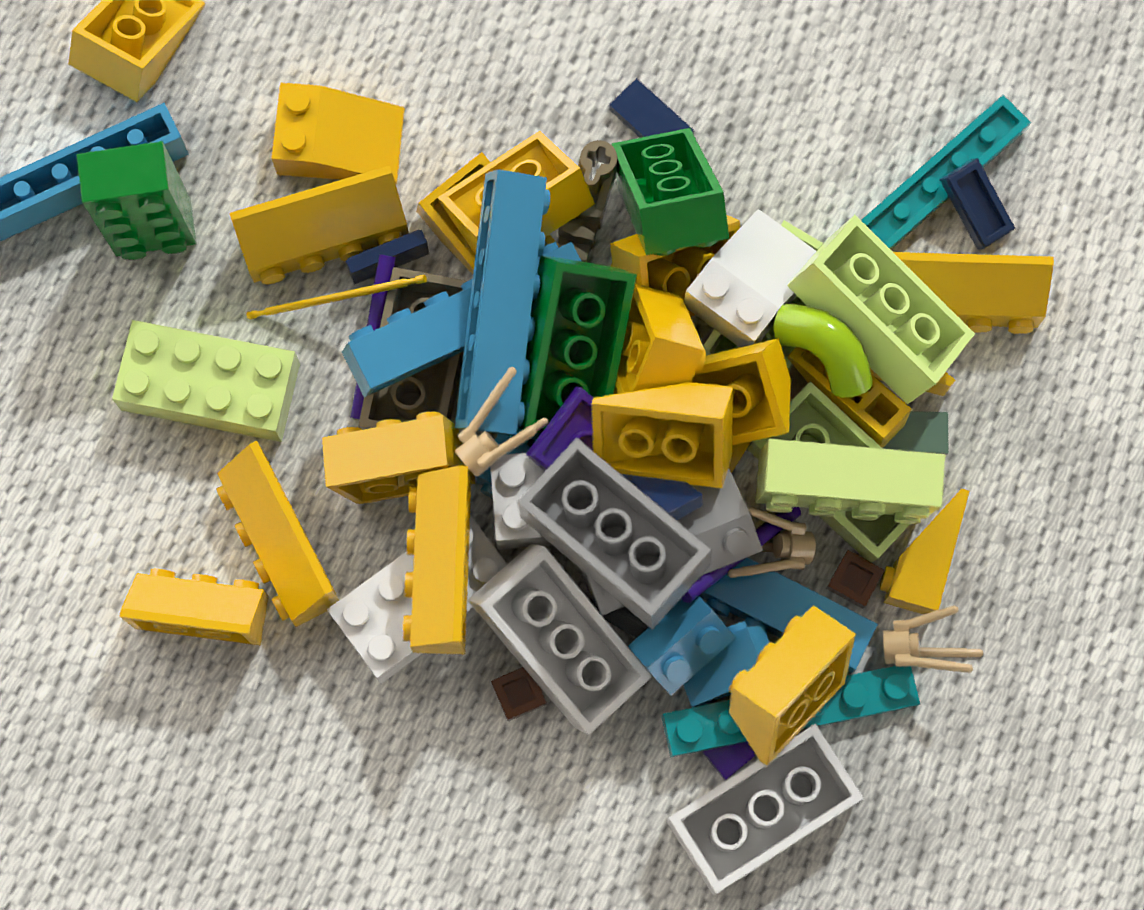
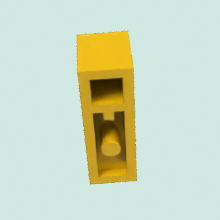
(875, 411)
(922, 569)

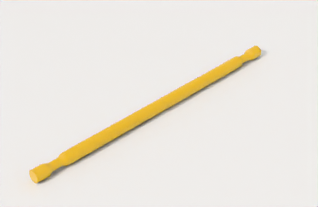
(337, 297)

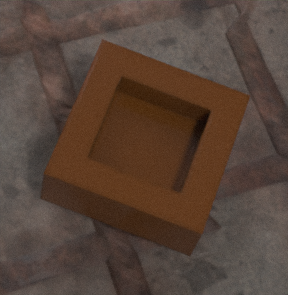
(855, 579)
(518, 693)

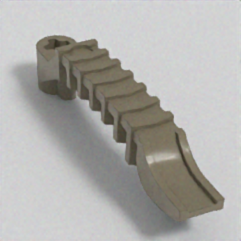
(583, 228)

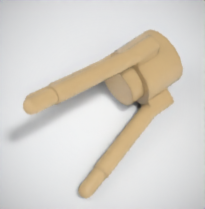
(481, 450)
(793, 547)
(904, 647)

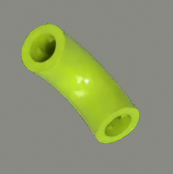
(830, 342)

